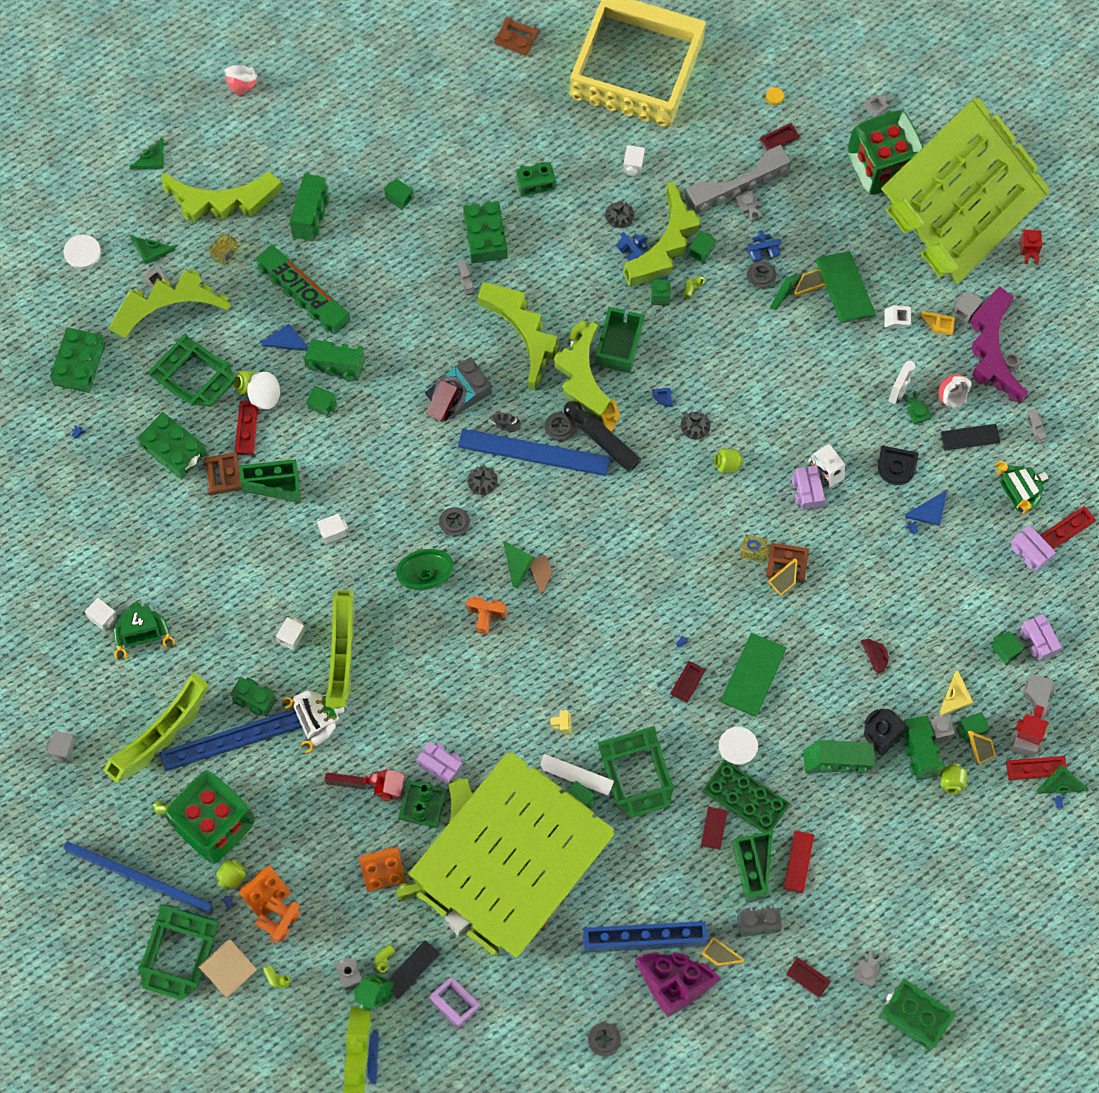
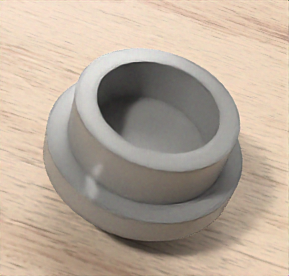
(1012, 361)

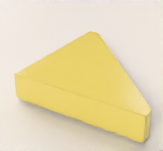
(956, 697)

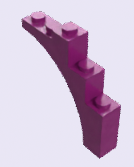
(992, 367)

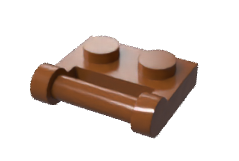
(513, 40)
(228, 470)
(783, 554)

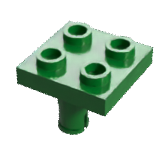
(422, 804)

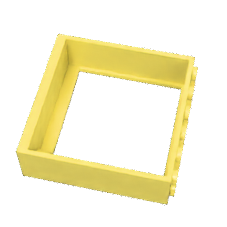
(625, 100)

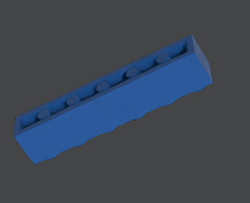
(645, 937)

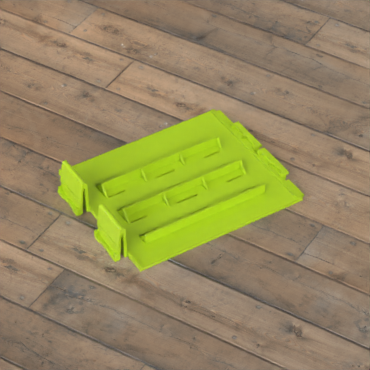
(1004, 210)
(501, 881)

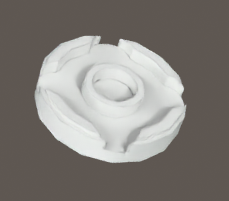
(82, 252)
(263, 390)
(738, 746)

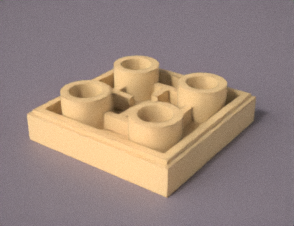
(227, 968)

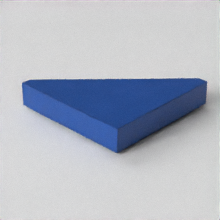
(285, 339)
(930, 511)
(373, 1057)

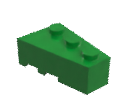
(335, 359)
(272, 479)
(922, 749)
(839, 757)
(753, 864)

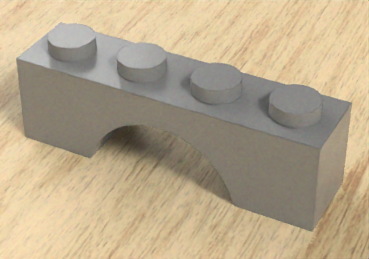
(1037, 692)

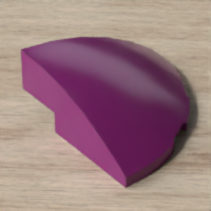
(675, 979)

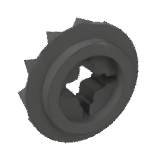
(622, 220)
(762, 267)
(553, 420)
(506, 421)
(695, 433)
(488, 486)
(452, 514)
(611, 1033)

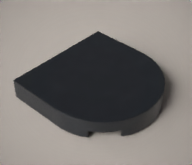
(897, 465)
(884, 729)

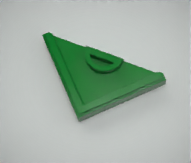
(152, 158)
(150, 249)
(785, 290)
(518, 563)
(1062, 782)

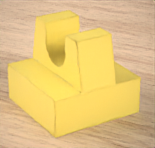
(562, 722)

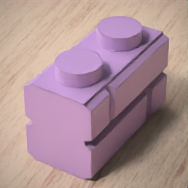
(809, 487)
(1032, 548)
(1040, 637)
(439, 762)

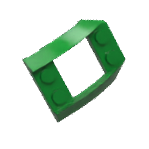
(177, 356)
(632, 743)
(184, 922)

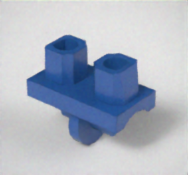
(626, 243)
(756, 249)

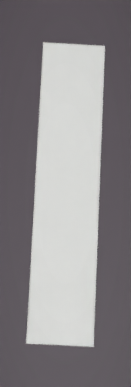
(576, 773)

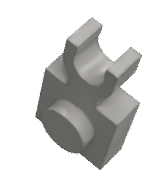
(877, 105)
(748, 203)
(465, 273)
(1035, 423)
(867, 971)

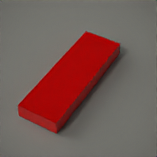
(246, 428)
(1068, 527)
(1033, 767)
(799, 861)

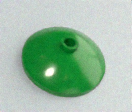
(425, 569)

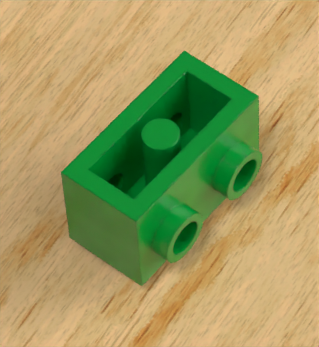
(535, 179)
(256, 698)
(373, 992)

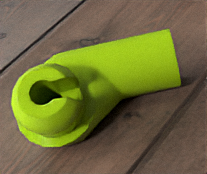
(576, 330)
(381, 959)
(276, 980)

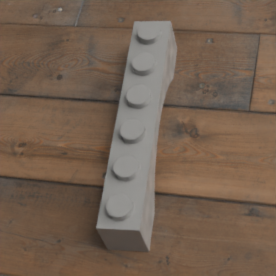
(706, 194)

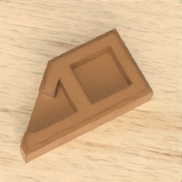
(541, 572)

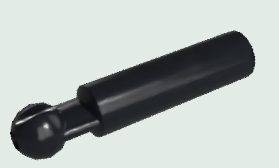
(602, 436)

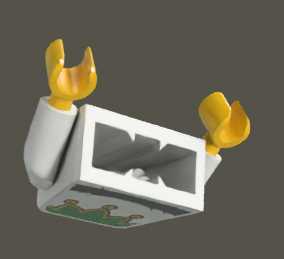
(314, 716)

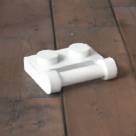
(902, 381)

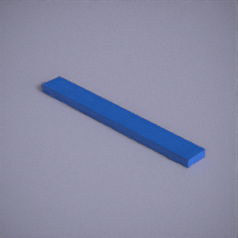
(534, 452)
(230, 740)
(138, 877)

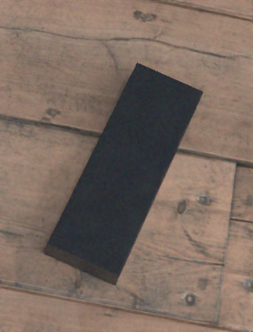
(970, 437)
(413, 968)

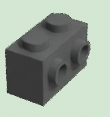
(759, 922)

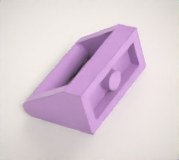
(446, 1010)

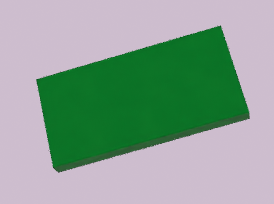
(845, 287)
(753, 675)
(746, 797)

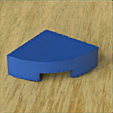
(663, 396)

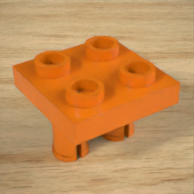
(486, 612)
(382, 869)
(261, 889)
(288, 914)

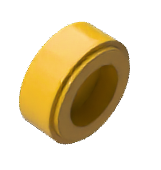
(774, 96)

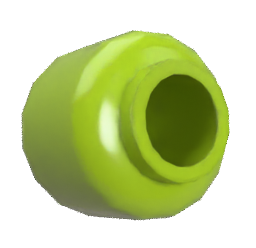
(241, 381)
(728, 460)
(954, 779)
(230, 874)

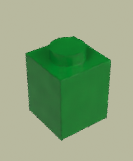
(398, 193)
(702, 246)
(660, 292)
(321, 401)
(1006, 646)
(975, 723)

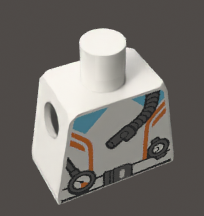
(828, 464)

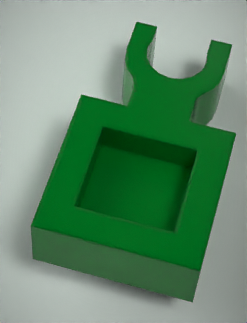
(918, 410)

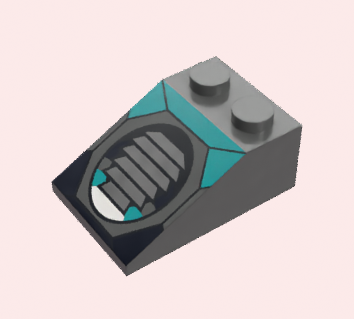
(472, 385)

